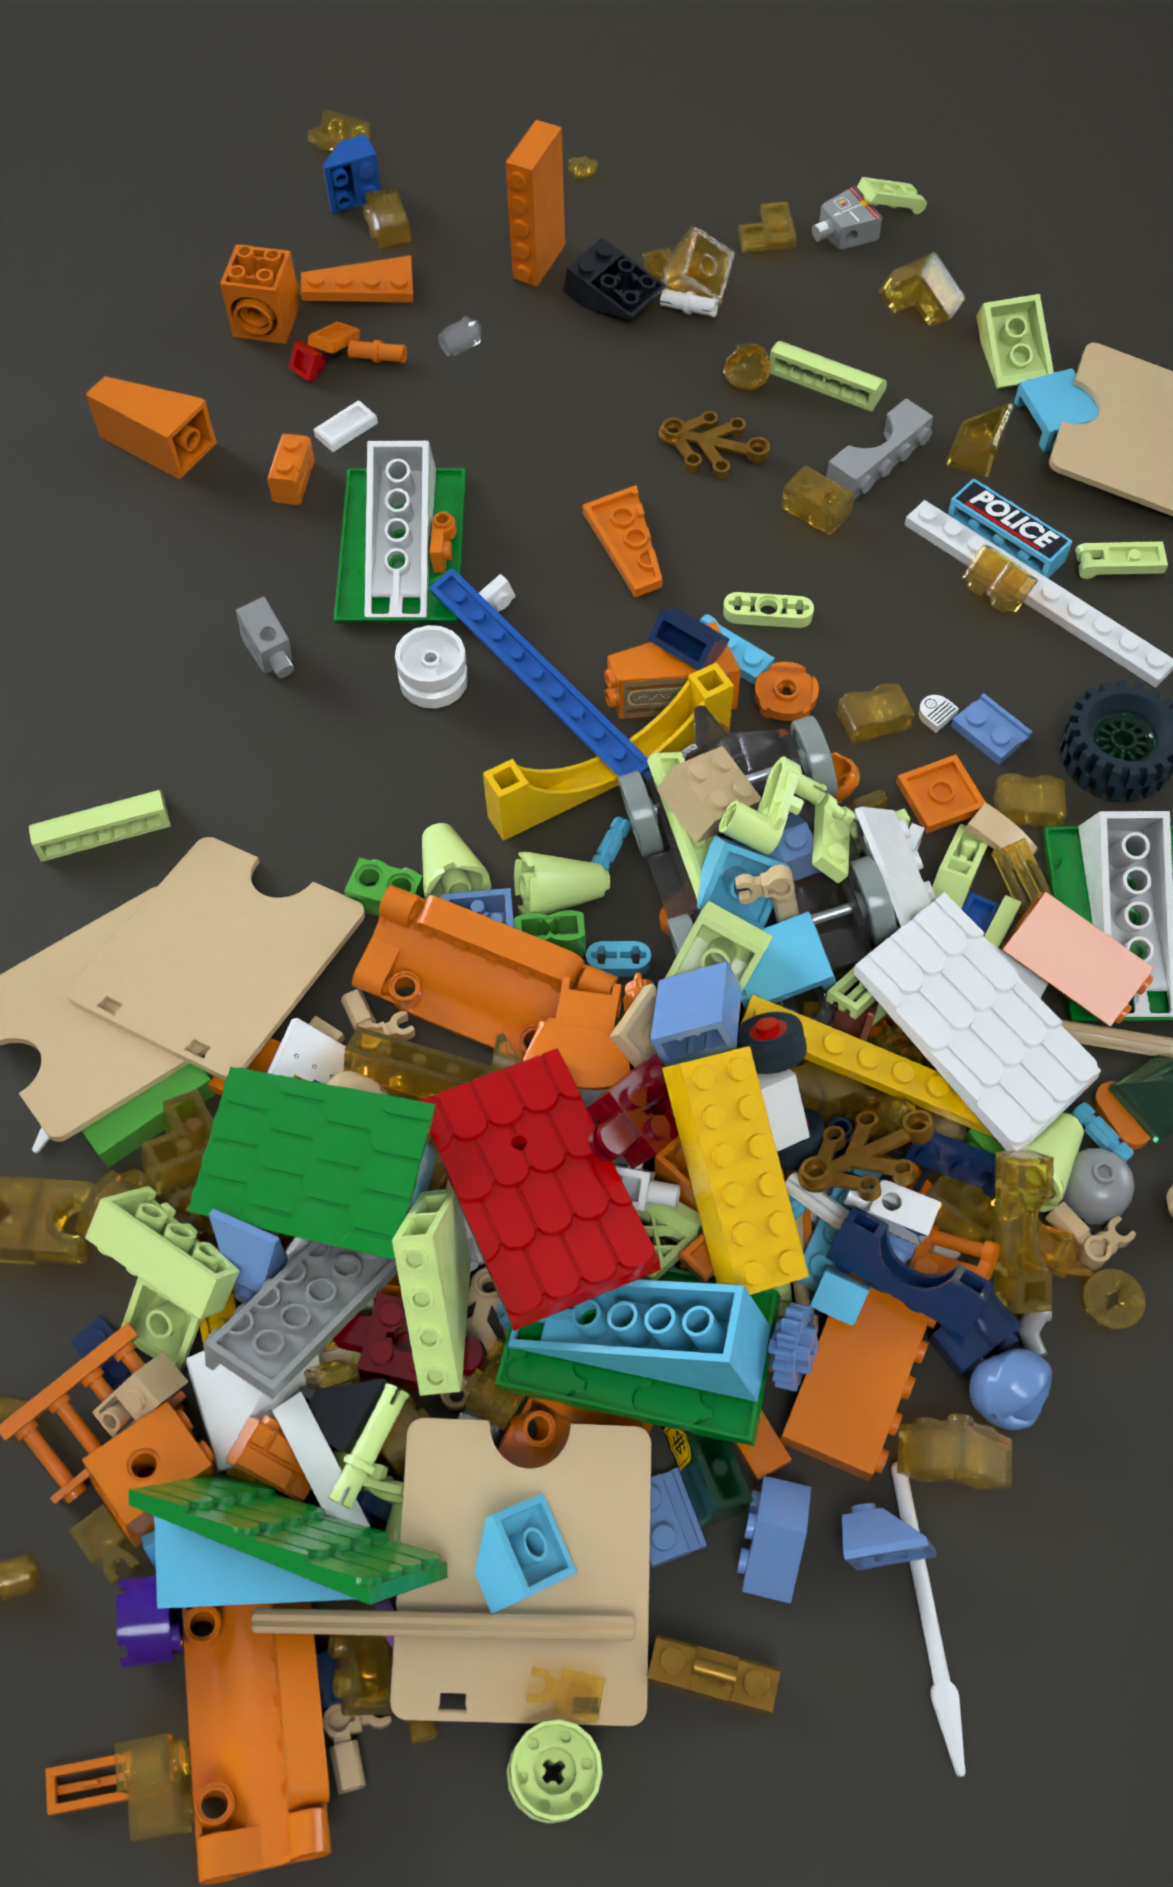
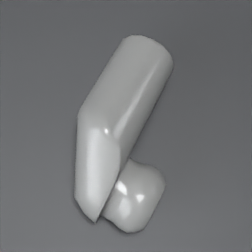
(1031, 1327)

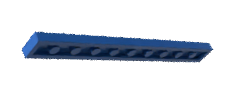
(539, 675)

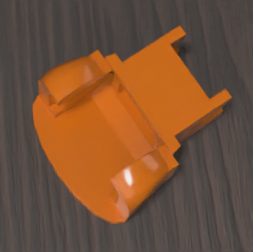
(582, 1037)

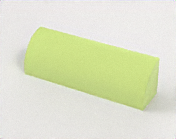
(826, 376)
(99, 825)

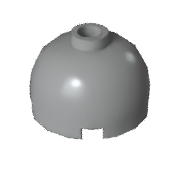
(1099, 1186)

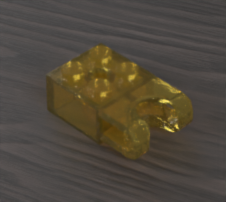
(35, 1218)

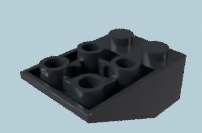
(610, 282)

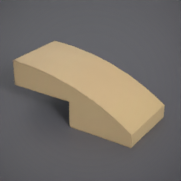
(997, 830)

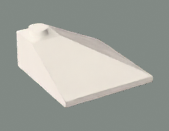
(229, 1401)

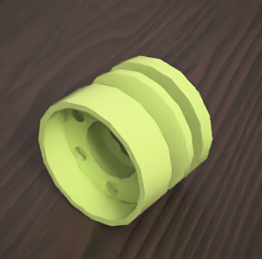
(580, 1774)

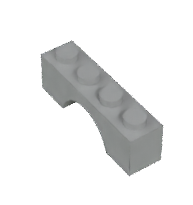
(860, 468)

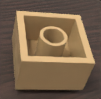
(702, 791)

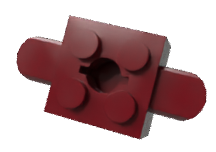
(634, 1116)
(387, 1347)

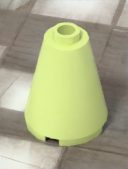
(450, 863)
(557, 883)
(1062, 1142)

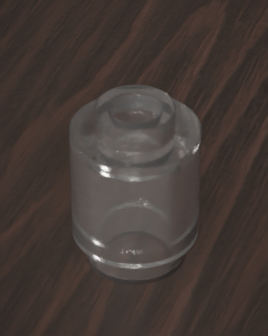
(460, 336)

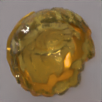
(747, 367)

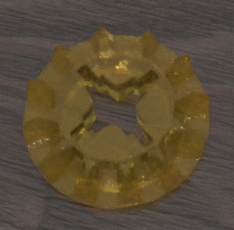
(1131, 1298)

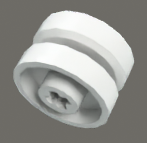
(431, 666)

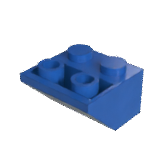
(351, 173)

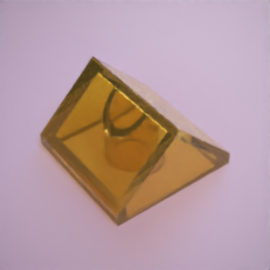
(980, 441)

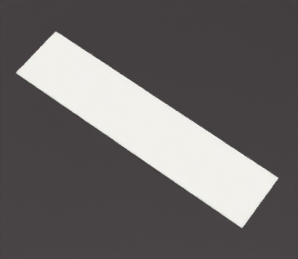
(315, 1457)

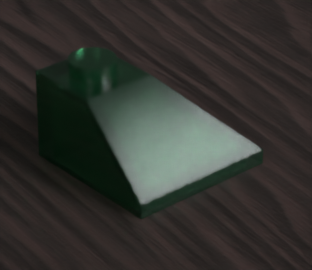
(1149, 1096)

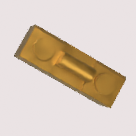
(713, 1676)

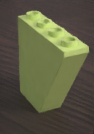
(434, 1286)

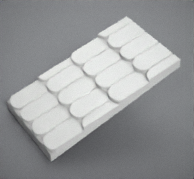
(978, 1023)

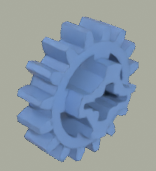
(793, 1346)

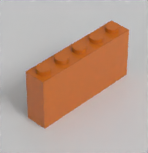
(536, 202)
(857, 1386)

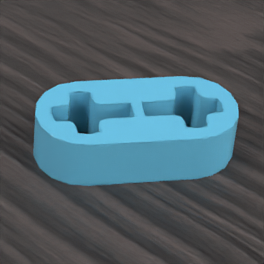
(618, 957)

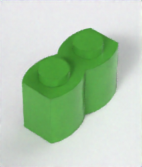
(561, 928)

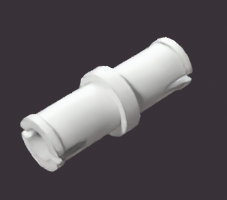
(689, 302)

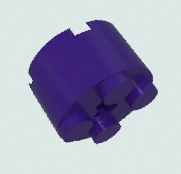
(146, 1631)

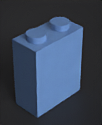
(696, 1014)

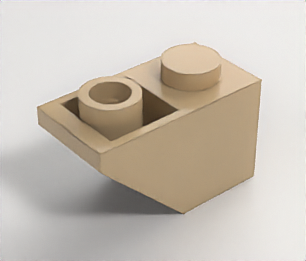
(140, 1394)

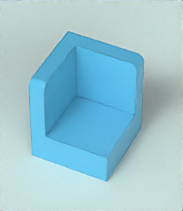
(840, 1295)

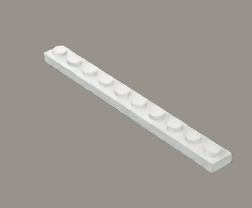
(1049, 598)

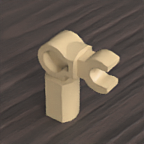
(774, 883)
(362, 1016)
(1093, 1248)
(346, 1753)

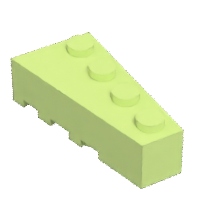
(162, 1251)

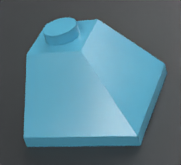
(717, 879)
(521, 1554)

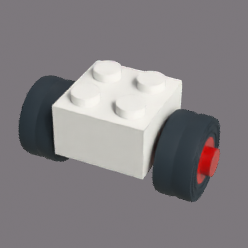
(777, 1046)

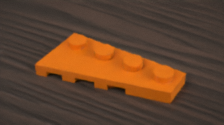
(362, 282)
(626, 538)

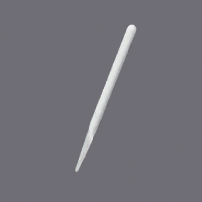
(943, 1692)

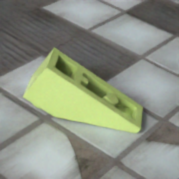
(959, 866)

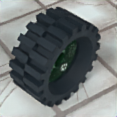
(1120, 741)

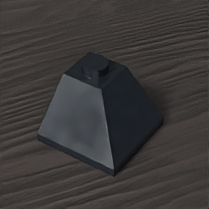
(343, 1408)

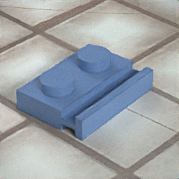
(991, 729)
(672, 1520)

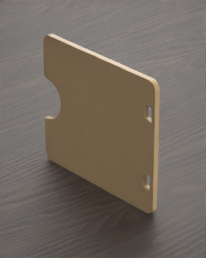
(1131, 438)
(215, 959)
(84, 1060)
(603, 1513)

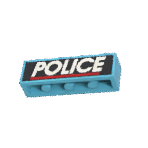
(1010, 528)

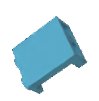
(1055, 400)
(790, 963)

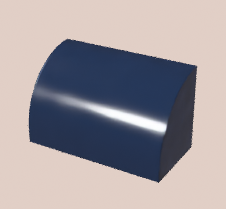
(687, 638)

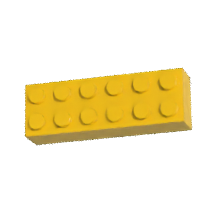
(735, 1171)

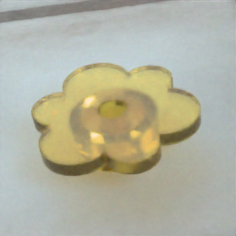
(582, 167)

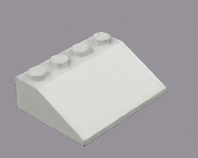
(885, 841)

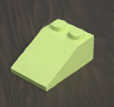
(1014, 340)
(721, 938)

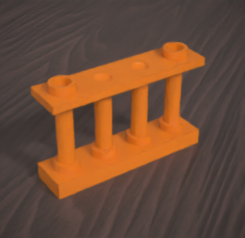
(57, 1400)

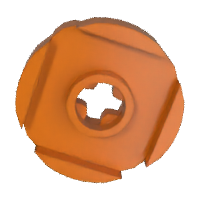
(786, 707)

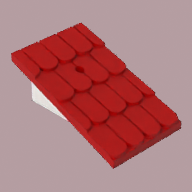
(534, 1193)

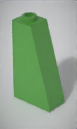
(142, 1117)

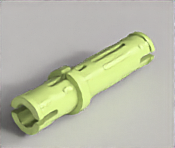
(368, 1446)

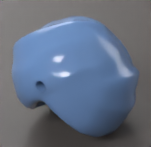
(1011, 1388)

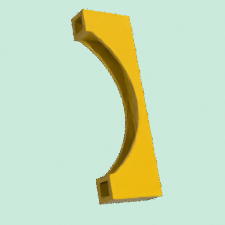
(528, 796)

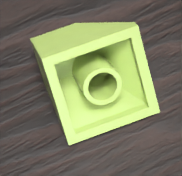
(160, 1324)

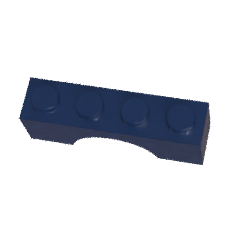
(948, 1297)

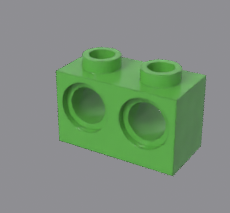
(383, 875)

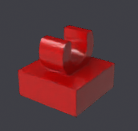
(306, 361)

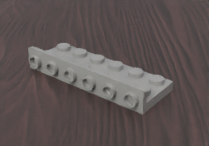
(296, 1315)

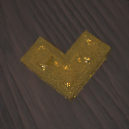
(774, 231)

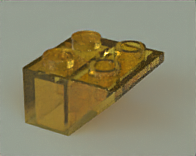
(826, 1091)

